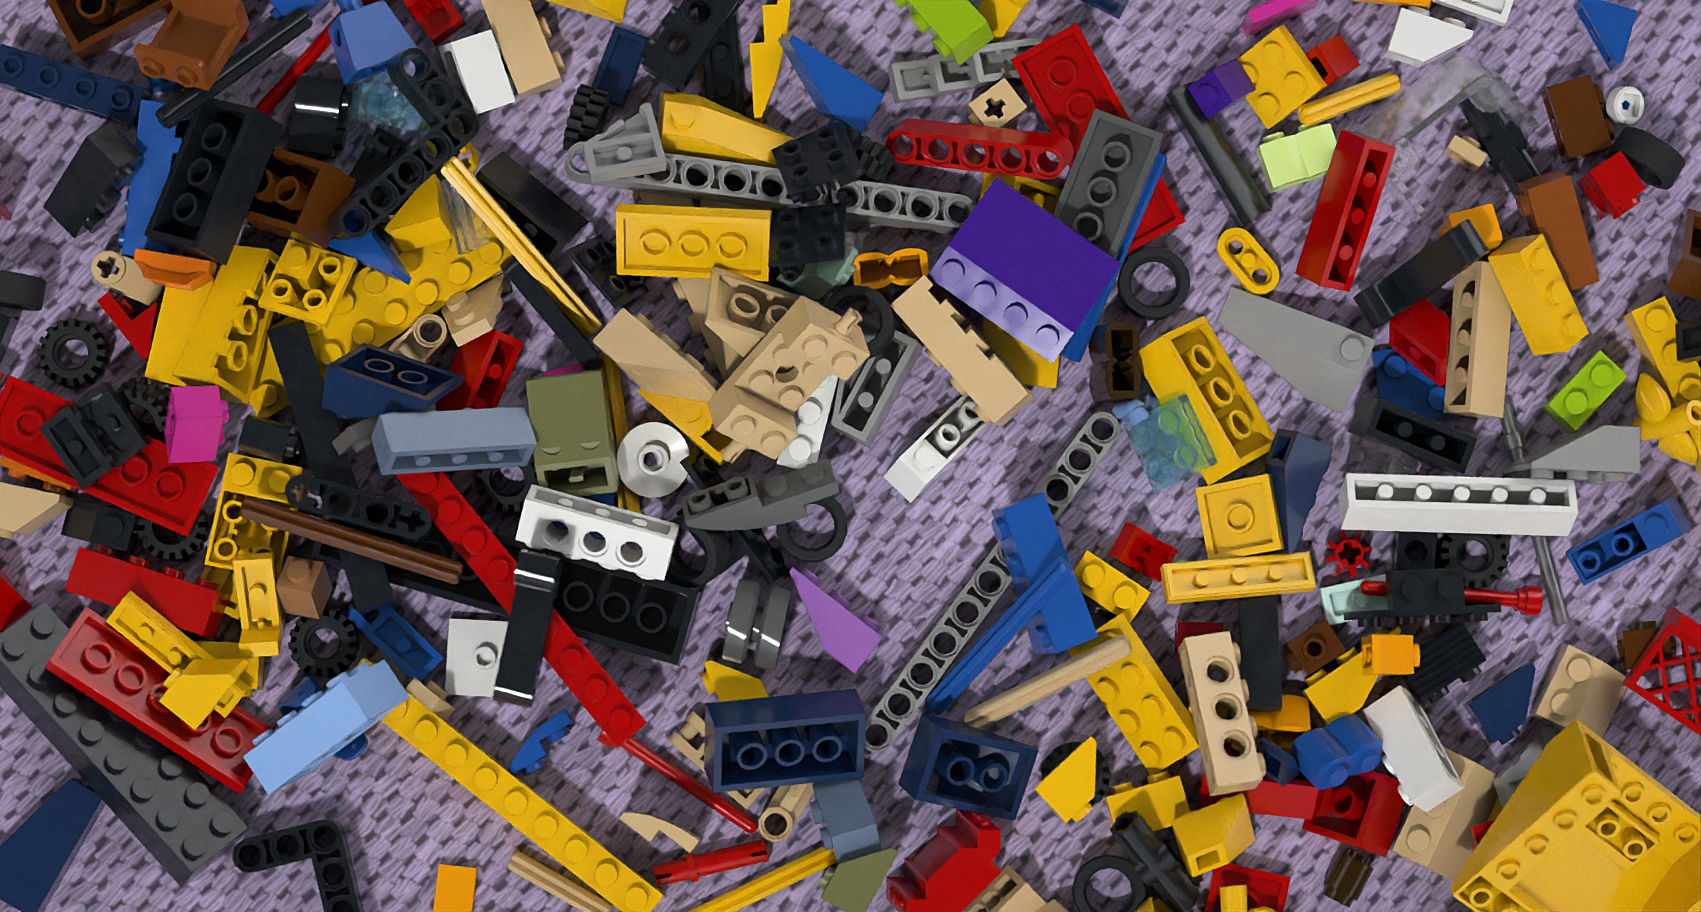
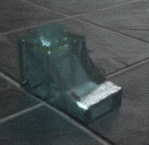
(385, 108)

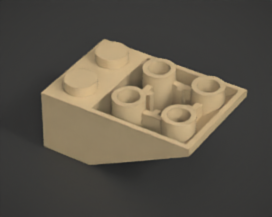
(653, 359)

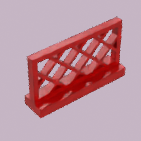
(1690, 635)

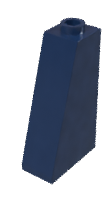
(46, 845)

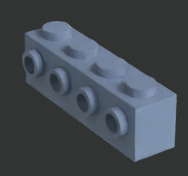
(453, 440)

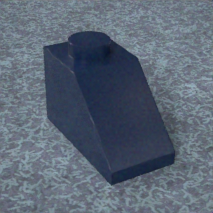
(1503, 705)

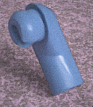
(1130, 411)

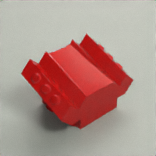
(949, 867)

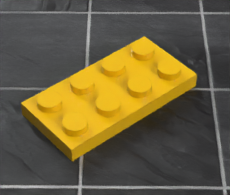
(691, 241)
(1141, 700)

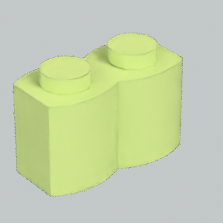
(1296, 157)

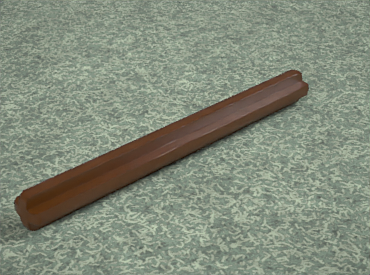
(351, 540)

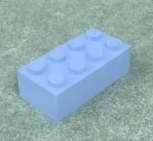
(325, 724)

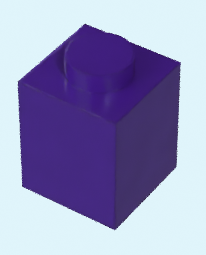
(1221, 88)

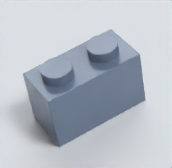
(846, 819)

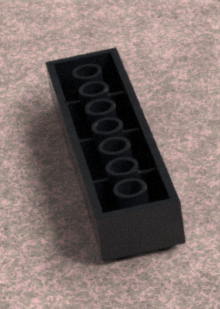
(134, 774)

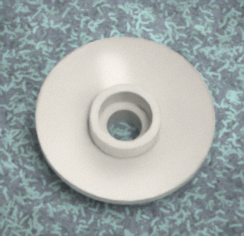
(665, 473)

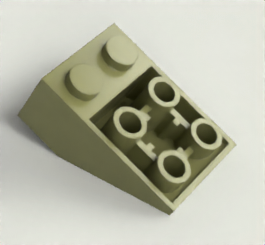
(573, 433)

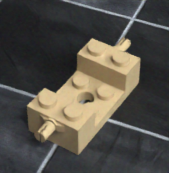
(759, 403)

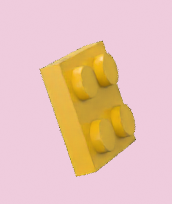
(1281, 77)
(1240, 518)

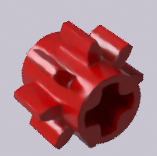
(1351, 544)

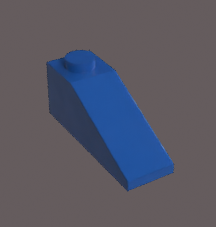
(831, 87)
(370, 251)

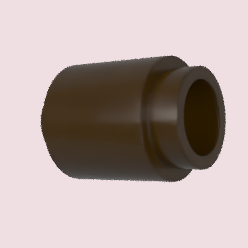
(1347, 877)

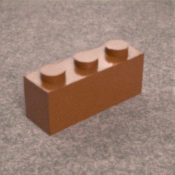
(1554, 211)

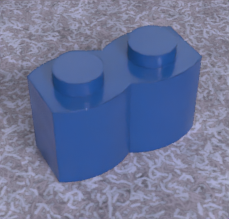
(1335, 752)

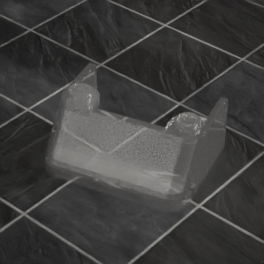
(1427, 101)

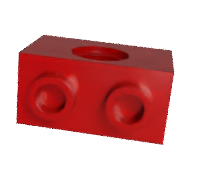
(1612, 187)

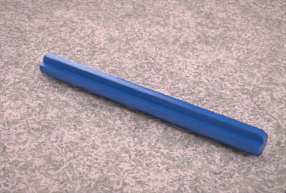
(1078, 342)
(999, 635)

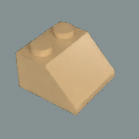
(1579, 689)

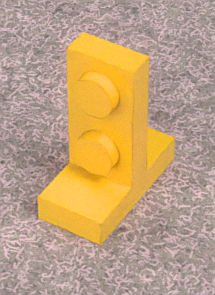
(259, 605)

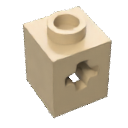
(999, 94)

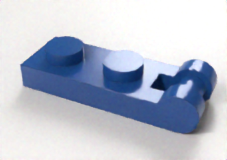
(398, 641)

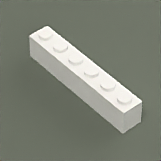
(1457, 504)

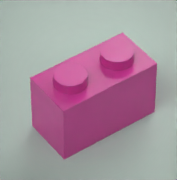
(195, 423)

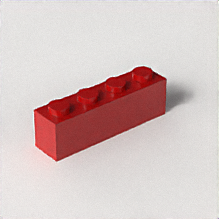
(1345, 210)
(182, 603)

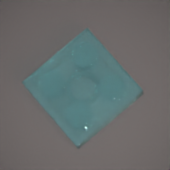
(1171, 444)

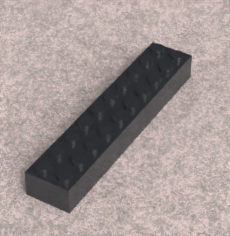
(594, 601)

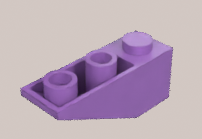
(840, 631)

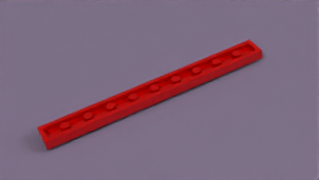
(497, 571)

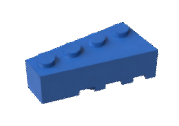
(159, 152)
(1029, 547)

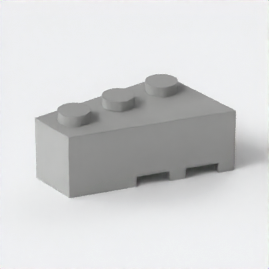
(873, 388)

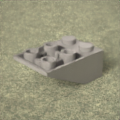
(1591, 454)

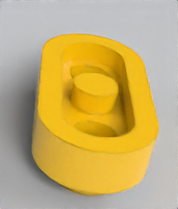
(1249, 260)

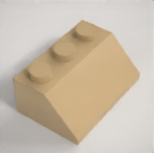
(1443, 836)

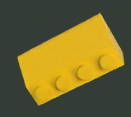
(1197, 365)

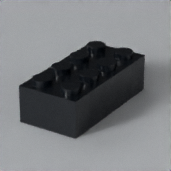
(213, 180)

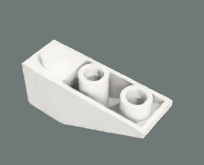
(935, 449)

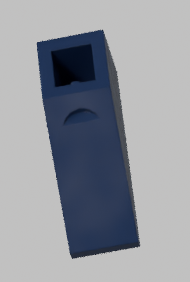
(1296, 472)

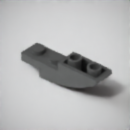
(749, 505)

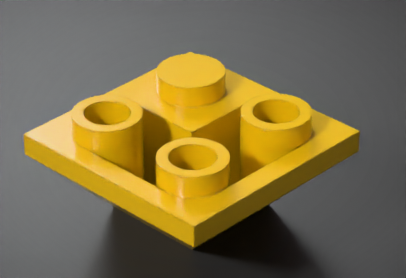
(307, 283)
(1213, 834)

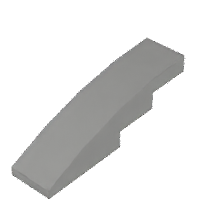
(943, 76)

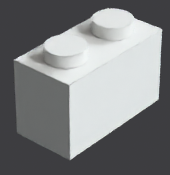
(478, 71)

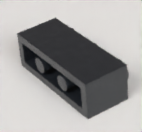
(93, 181)
(533, 207)
(1412, 434)

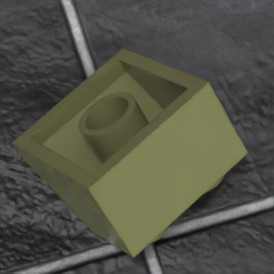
(856, 880)

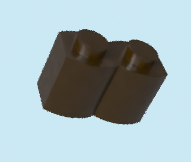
(1115, 371)

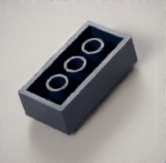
(784, 740)

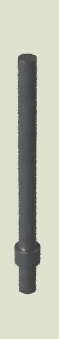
(1513, 442)

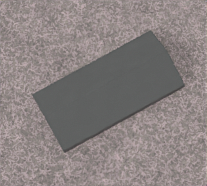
(1108, 179)

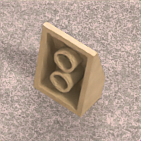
(744, 310)

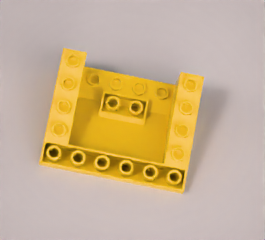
(1586, 838)

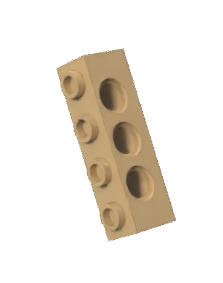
(1222, 771)

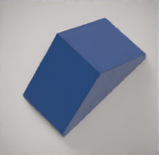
(1608, 27)

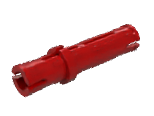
(710, 863)

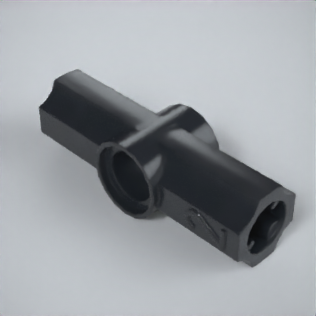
(1502, 143)
(1155, 861)

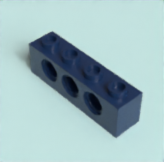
(71, 86)

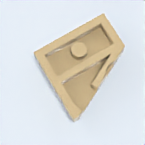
(475, 312)

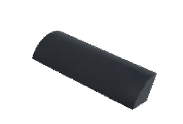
(1217, 158)

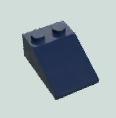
(382, 382)
(967, 768)

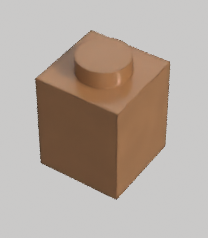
(303, 587)

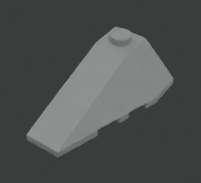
(1307, 351)

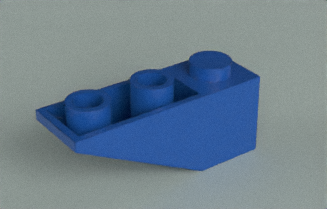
(1629, 540)

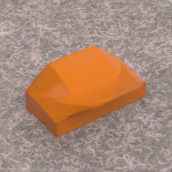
(175, 270)

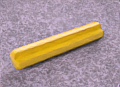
(1349, 99)

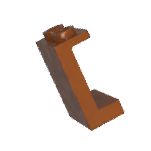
(194, 42)

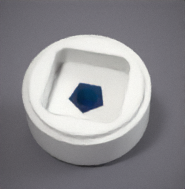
(1625, 105)

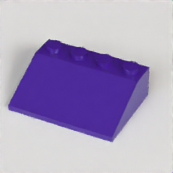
(1024, 269)

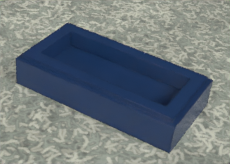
(620, 65)

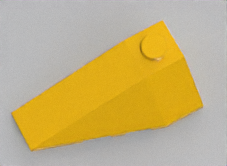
(710, 131)

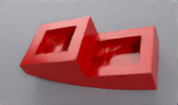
(436, 18)

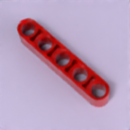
(993, 140)

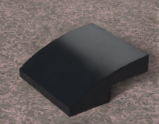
(95, 435)

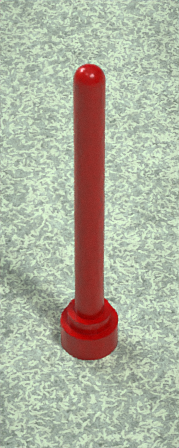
(299, 67)
(1526, 600)
(685, 781)

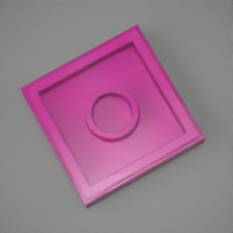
(1273, 13)

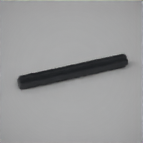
(236, 67)

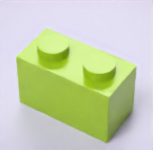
(1584, 392)

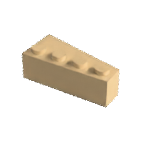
(963, 351)

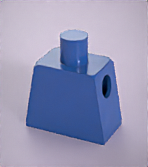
(366, 39)

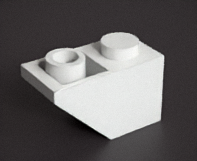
(1422, 39)

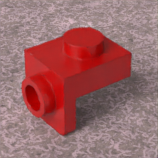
(1142, 552)

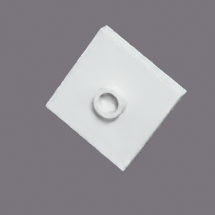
(473, 656)

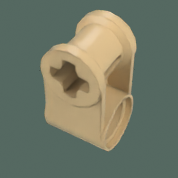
(128, 280)
(414, 344)

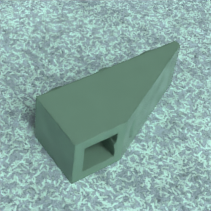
(820, 278)

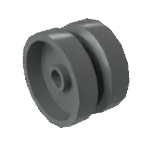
(756, 624)

